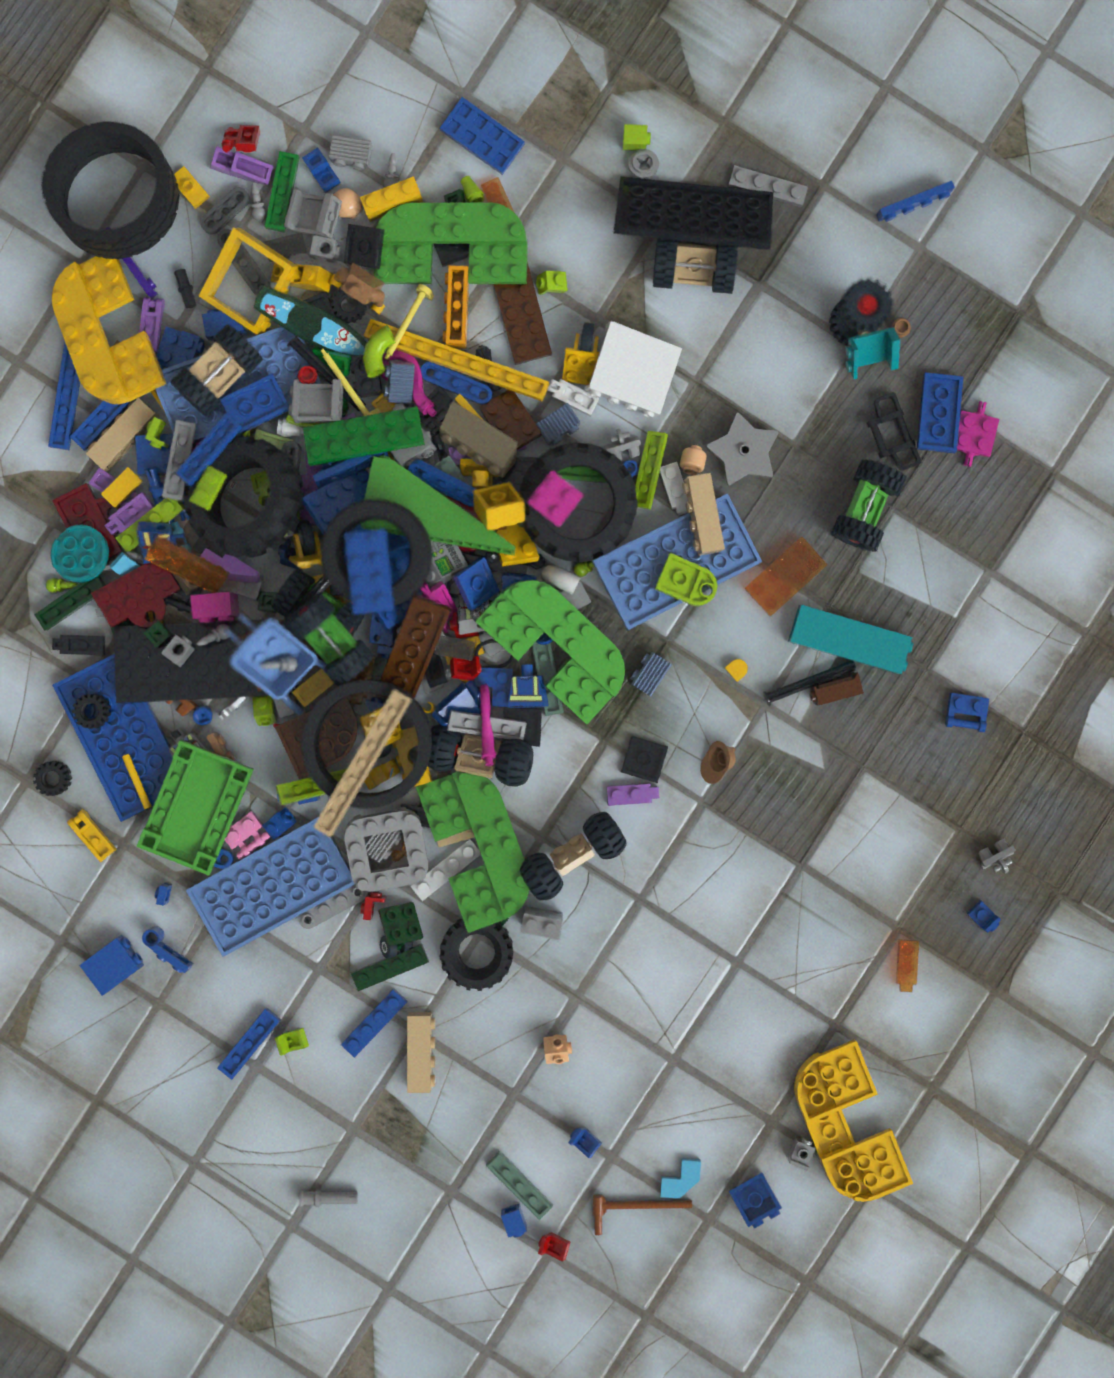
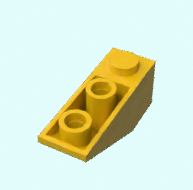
(307, 277)

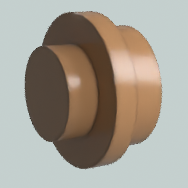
(902, 327)

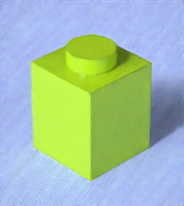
(635, 137)

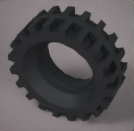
(471, 977)

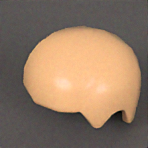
(351, 203)

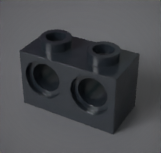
(361, 377)

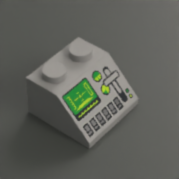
(446, 562)

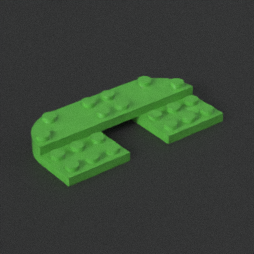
(492, 230)
(534, 608)
(475, 803)

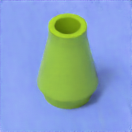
(472, 192)

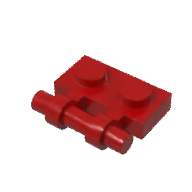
(244, 138)

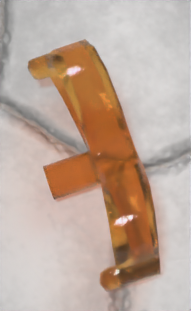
(398, 855)

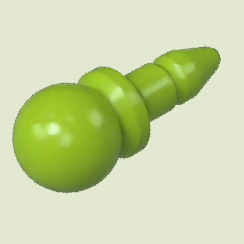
(582, 568)
(58, 585)

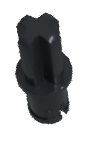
(185, 288)

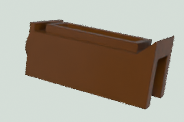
(836, 690)

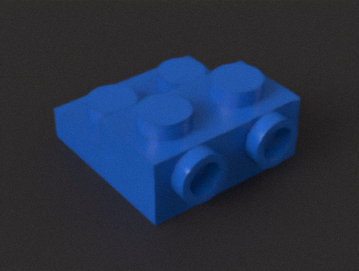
(178, 347)
(756, 1200)

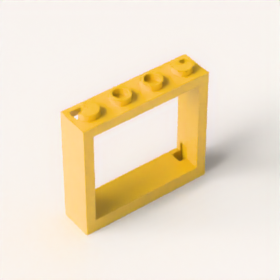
(222, 265)

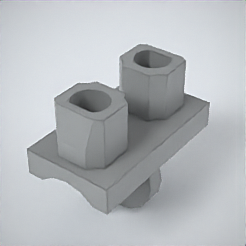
(631, 444)
(1004, 852)

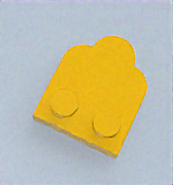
(524, 546)

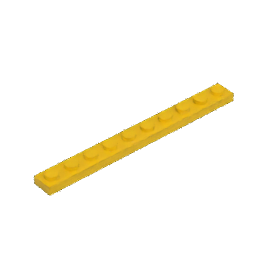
(465, 363)

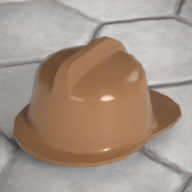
(717, 761)

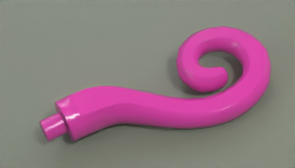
(424, 404)
(488, 749)

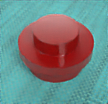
(307, 375)

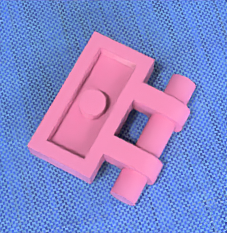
(244, 829)

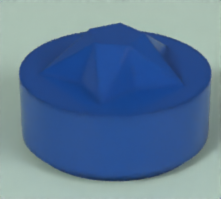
(202, 715)

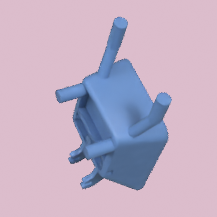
(269, 644)

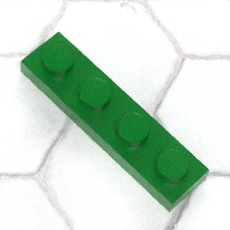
(281, 191)

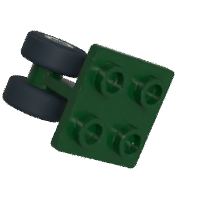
(400, 929)

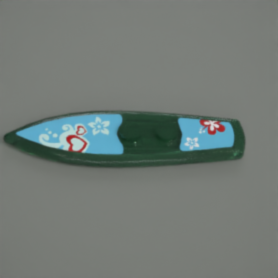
(309, 322)

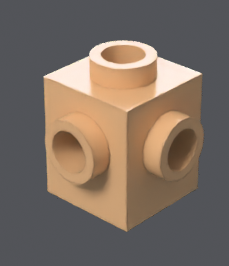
(557, 1049)

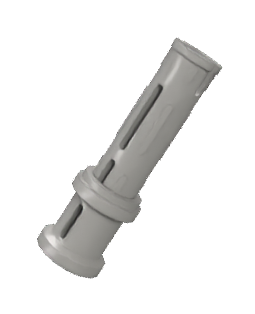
(318, 1197)

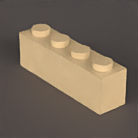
(121, 435)
(703, 514)
(420, 1052)

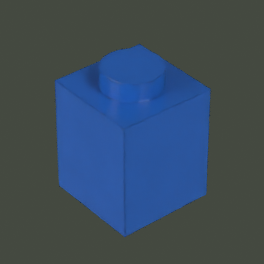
(514, 1221)

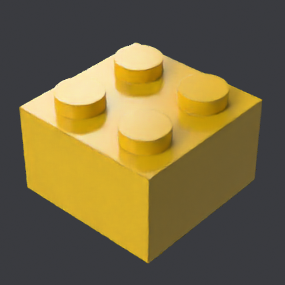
(498, 506)

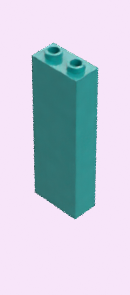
(850, 639)

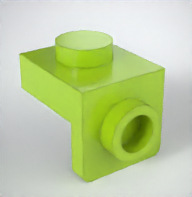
(551, 282)
(155, 429)
(264, 710)
(291, 1041)

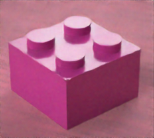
(555, 498)
(214, 606)

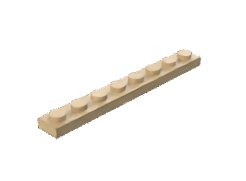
(362, 763)

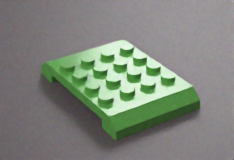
(195, 807)

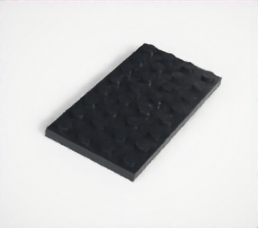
(694, 213)
(149, 676)

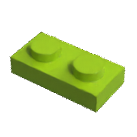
(208, 487)

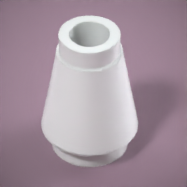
(287, 430)

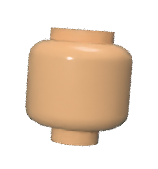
(693, 460)

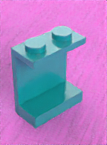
(873, 348)

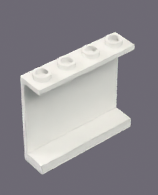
(634, 370)

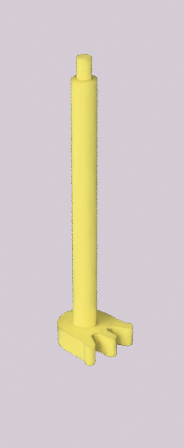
(423, 292)
(347, 386)

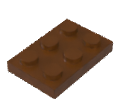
(511, 418)

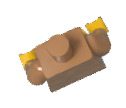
(361, 286)

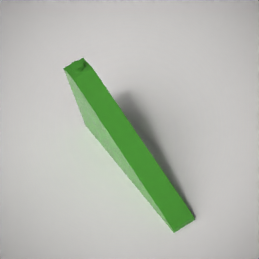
(439, 515)

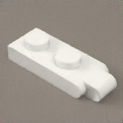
(573, 396)
(673, 482)

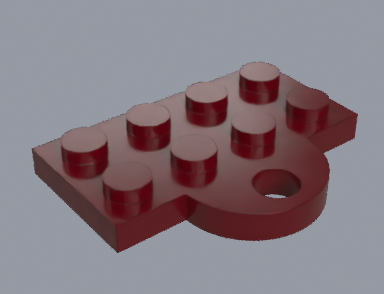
(82, 508)
(136, 595)

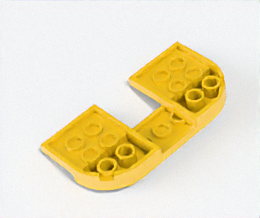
(79, 300)
(824, 1088)

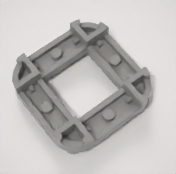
(381, 823)

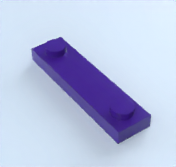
(147, 284)

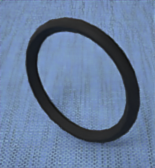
(491, 666)

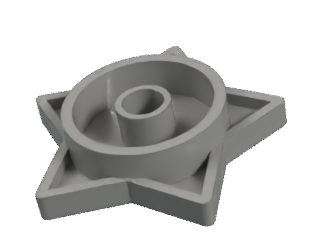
(736, 462)

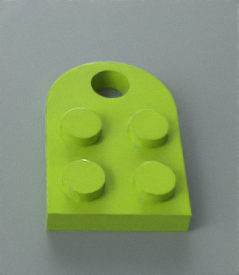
(685, 580)

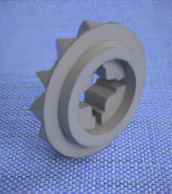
(642, 156)

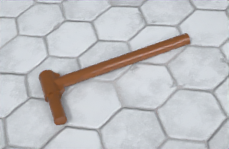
(600, 1206)

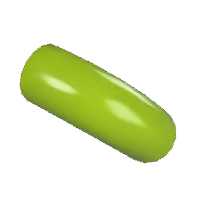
(374, 351)

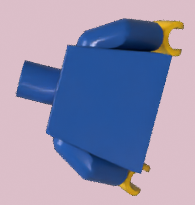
(463, 698)

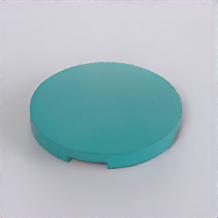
(80, 553)

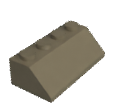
(478, 440)

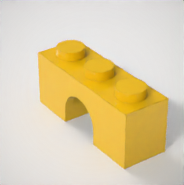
(381, 201)
(404, 747)

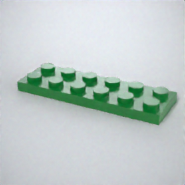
(363, 436)

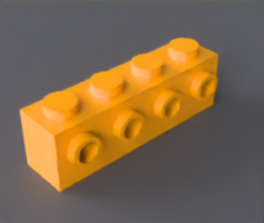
(457, 307)

